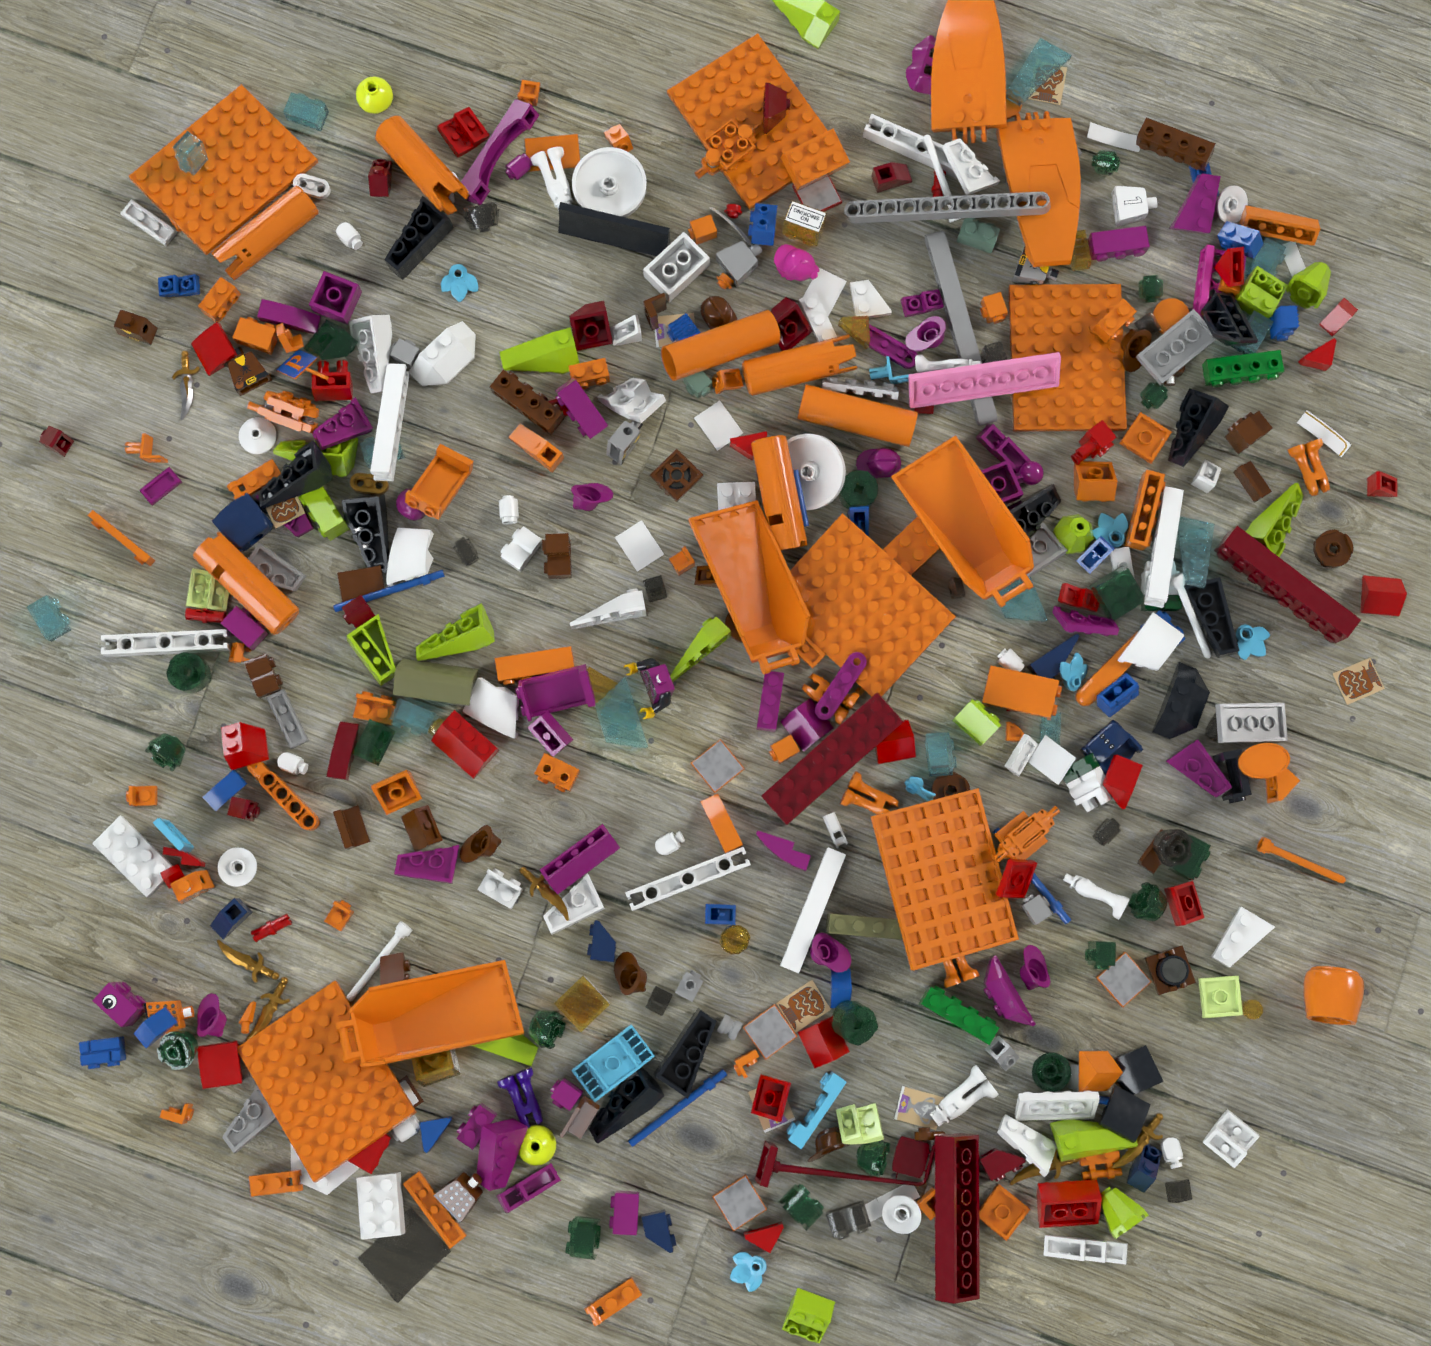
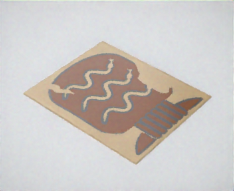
(1052, 89)
(285, 511)
(1358, 681)
(803, 1006)

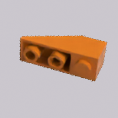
(537, 447)

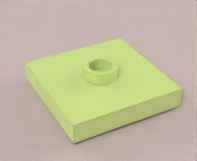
(1220, 996)

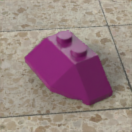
(1004, 995)

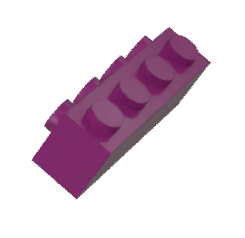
(562, 873)

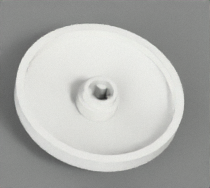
(609, 182)
(819, 468)

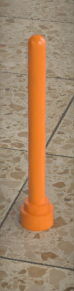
(1266, 846)

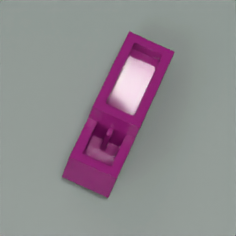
(290, 316)
(1002, 447)
(783, 850)
(528, 1188)

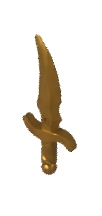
(546, 892)
(246, 961)
(270, 1008)
(1142, 1140)
(1032, 1170)

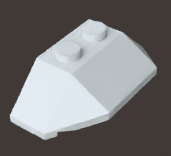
(445, 356)

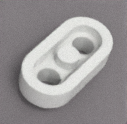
(313, 186)

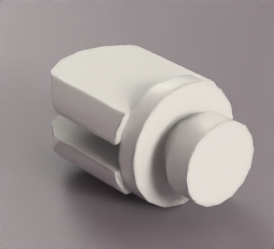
(349, 236)
(292, 764)
(669, 843)
(1172, 1152)

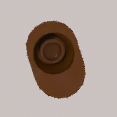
(717, 312)
(1132, 345)
(480, 844)
(629, 974)
(827, 1142)

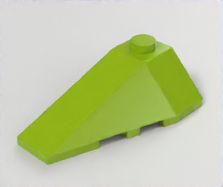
(811, 18)
(543, 354)
(339, 456)
(1275, 521)
(465, 635)
(706, 641)
(515, 1048)
(1085, 1138)

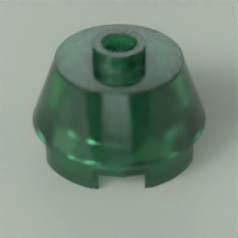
(166, 751)
(1148, 903)
(546, 1027)
(177, 1049)
(1051, 1072)
(872, 1158)

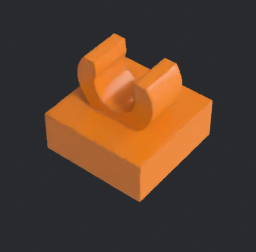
(236, 653)

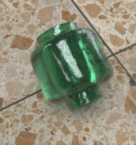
(1105, 162)
(1150, 288)
(1153, 395)

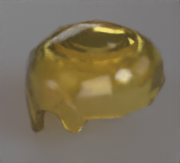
(734, 939)

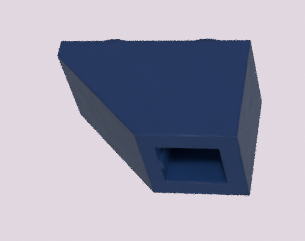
(230, 917)
(603, 944)
(1145, 1168)
(657, 1229)

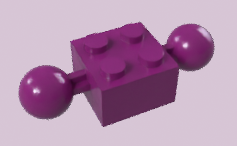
(1007, 482)

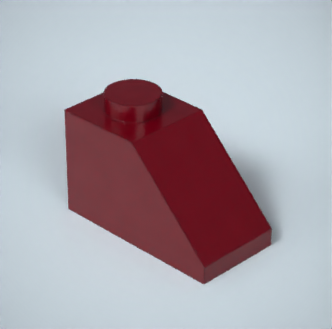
(56, 440)

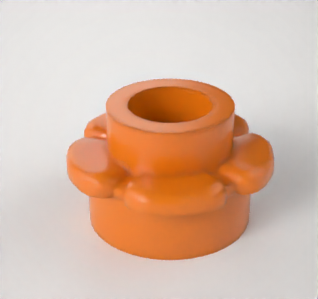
(724, 281)

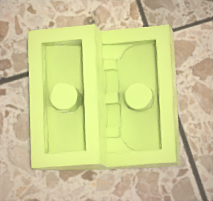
(206, 592)
(859, 1124)

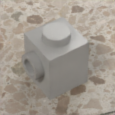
(404, 352)
(1036, 908)
(689, 985)
(1002, 1053)

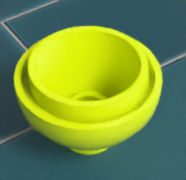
(377, 100)
(547, 1145)

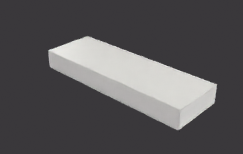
(148, 222)

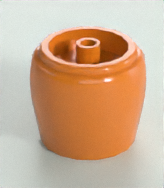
(1333, 995)

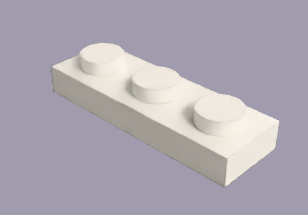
(817, 317)

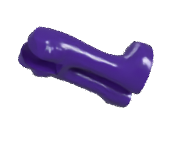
(521, 1108)

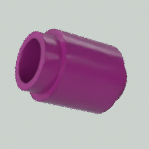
(518, 167)

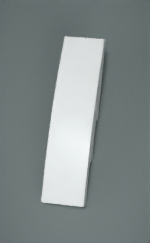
(1085, 1249)

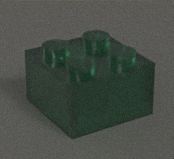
(1117, 593)

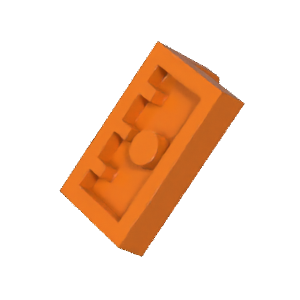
(374, 708)

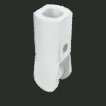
(834, 826)

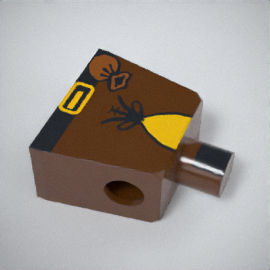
(132, 326)
(247, 372)

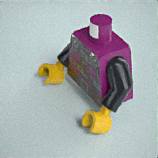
(657, 684)

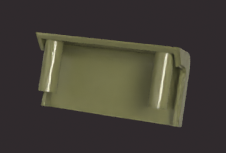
(434, 681)

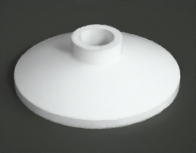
(1231, 204)
(261, 443)
(228, 863)
(901, 1222)

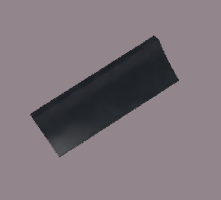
(612, 229)

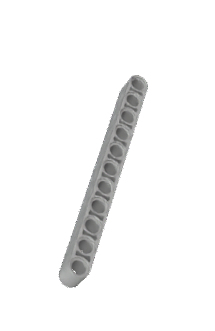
(954, 212)
(957, 315)

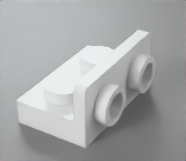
(500, 889)

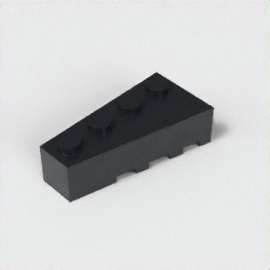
(418, 238)
(1214, 616)
(686, 1054)

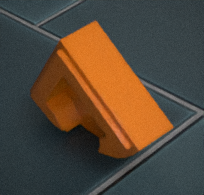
(1013, 732)

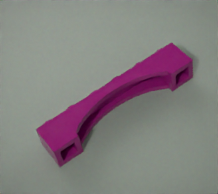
(517, 119)

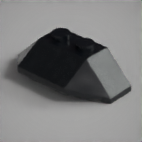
(1228, 321)
(1182, 703)

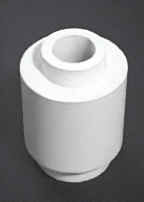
(508, 509)
(1010, 660)
(406, 1129)

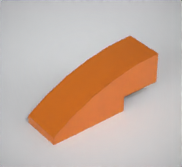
(721, 823)

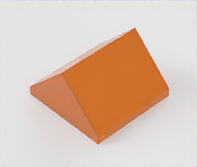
(1280, 786)
(396, 791)
(1097, 1071)

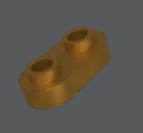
(369, 485)

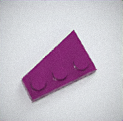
(1092, 624)

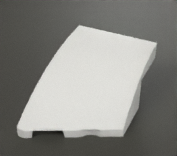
(633, 400)
(409, 555)
(1152, 644)
(494, 707)

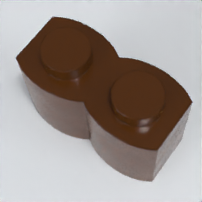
(263, 675)

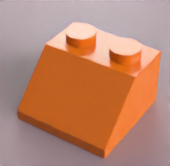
(1094, 481)

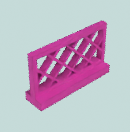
(1204, 277)

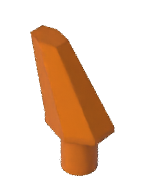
(247, 1017)

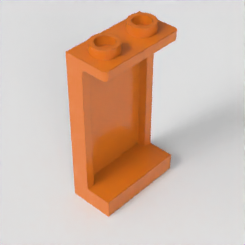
(439, 482)
(1021, 692)

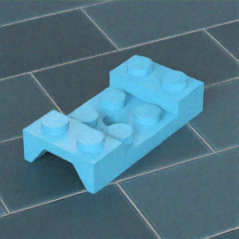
(798, 1132)

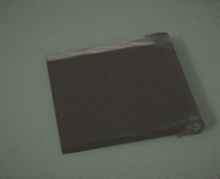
(404, 1259)

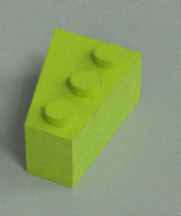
(325, 513)
(373, 650)

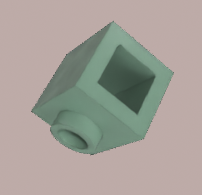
(698, 384)

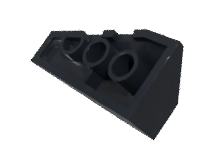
(1197, 421)
(304, 474)
(1035, 508)
(369, 528)
(628, 1102)

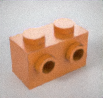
(219, 300)
(1115, 320)
(256, 335)
(590, 373)
(557, 772)

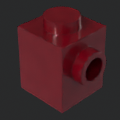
(357, 612)

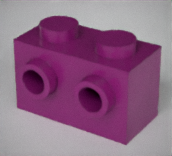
(244, 627)
(550, 733)
(565, 1094)
(471, 1131)
(625, 1212)

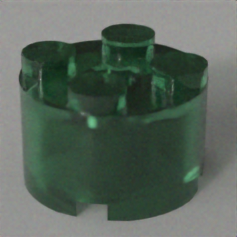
(858, 480)
(178, 670)
(854, 1022)
(801, 1206)
(583, 1237)

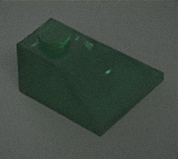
(331, 342)

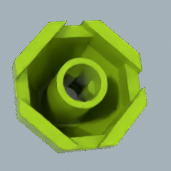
(1310, 285)
(1074, 533)
(1120, 1211)

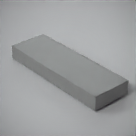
(287, 719)

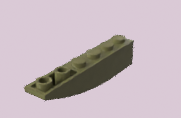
(863, 926)

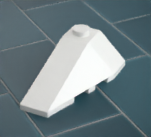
(374, 346)
(620, 608)

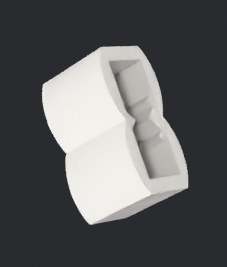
(521, 548)

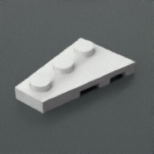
(969, 171)
(580, 903)
(1241, 935)
(1032, 1144)

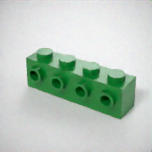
(1243, 368)
(960, 1016)

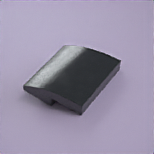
(1138, 1070)
(1124, 1114)

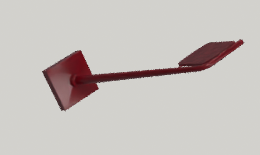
(908, 1159)

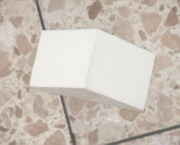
(626, 331)
(1206, 476)

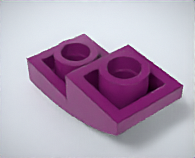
(923, 303)

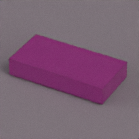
(160, 486)

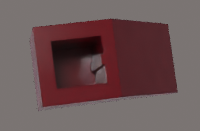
(890, 176)
(380, 178)
(243, 809)
(998, 1162)

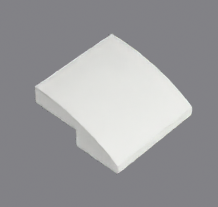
(1230, 1138)

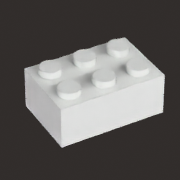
(676, 266)
(380, 1205)

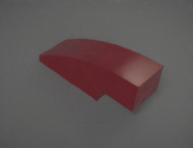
(342, 751)

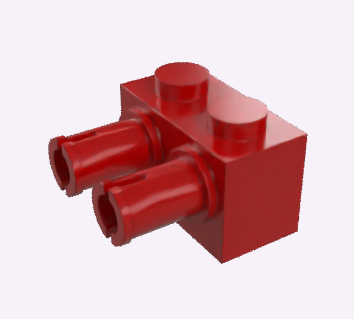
(337, 387)
(1094, 443)

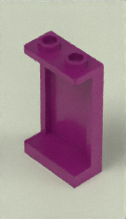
(555, 691)

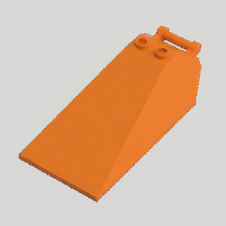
(968, 521)
(754, 582)
(432, 1015)

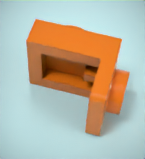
(529, 92)
(618, 138)

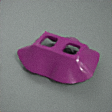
(920, 58)

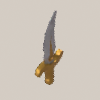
(186, 383)

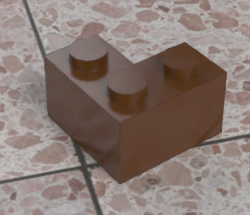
(1247, 431)
(558, 553)
(394, 968)

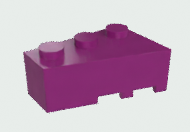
(1199, 206)
(498, 1152)

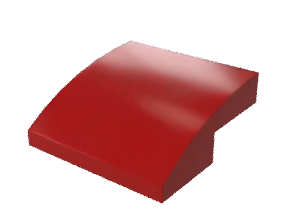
(463, 132)
(213, 348)
(219, 1064)

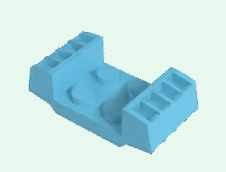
(613, 1063)

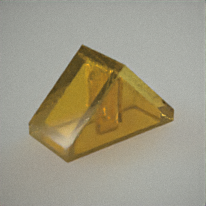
(857, 328)

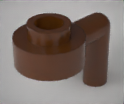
(925, 1134)

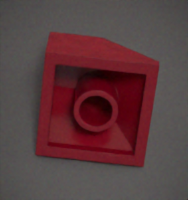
(774, 106)
(791, 323)
(591, 326)

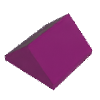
(805, 725)

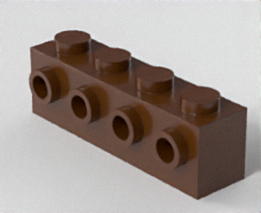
(1175, 144)
(527, 402)

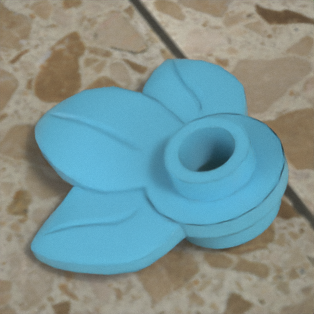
(460, 284)
(1110, 527)
(1253, 643)
(1073, 673)
(915, 786)
(746, 1273)

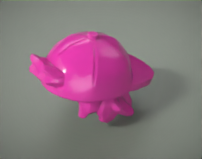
(795, 263)

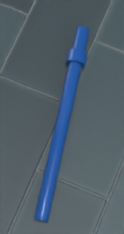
(425, 579)
(1055, 905)
(709, 1084)

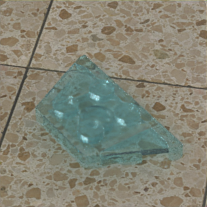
(1023, 606)
(620, 718)

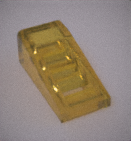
(1082, 261)

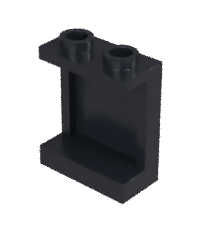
(1238, 780)

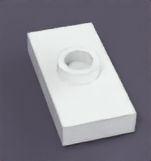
(1121, 557)
(1021, 755)

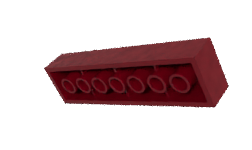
(1287, 585)
(832, 758)
(957, 1218)

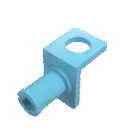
(886, 371)

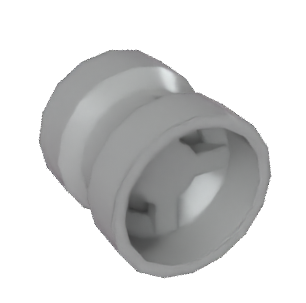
(729, 1027)

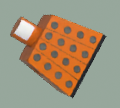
(192, 886)
(174, 1008)

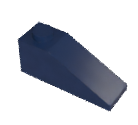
(1049, 664)

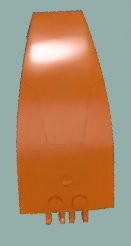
(968, 71)
(1044, 158)

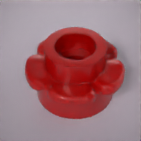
(733, 210)

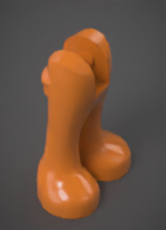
(1319, 474)
(841, 712)
(880, 797)
(966, 972)

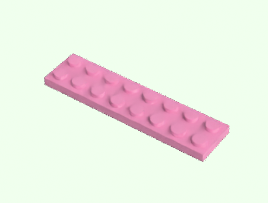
(984, 380)

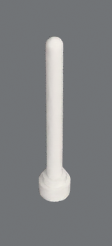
(938, 169)
(1178, 582)
(402, 930)

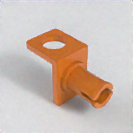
(144, 448)

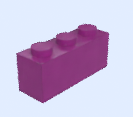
(1118, 243)
(580, 408)
(770, 701)

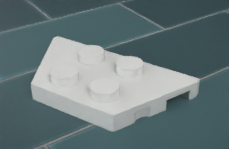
(330, 1181)

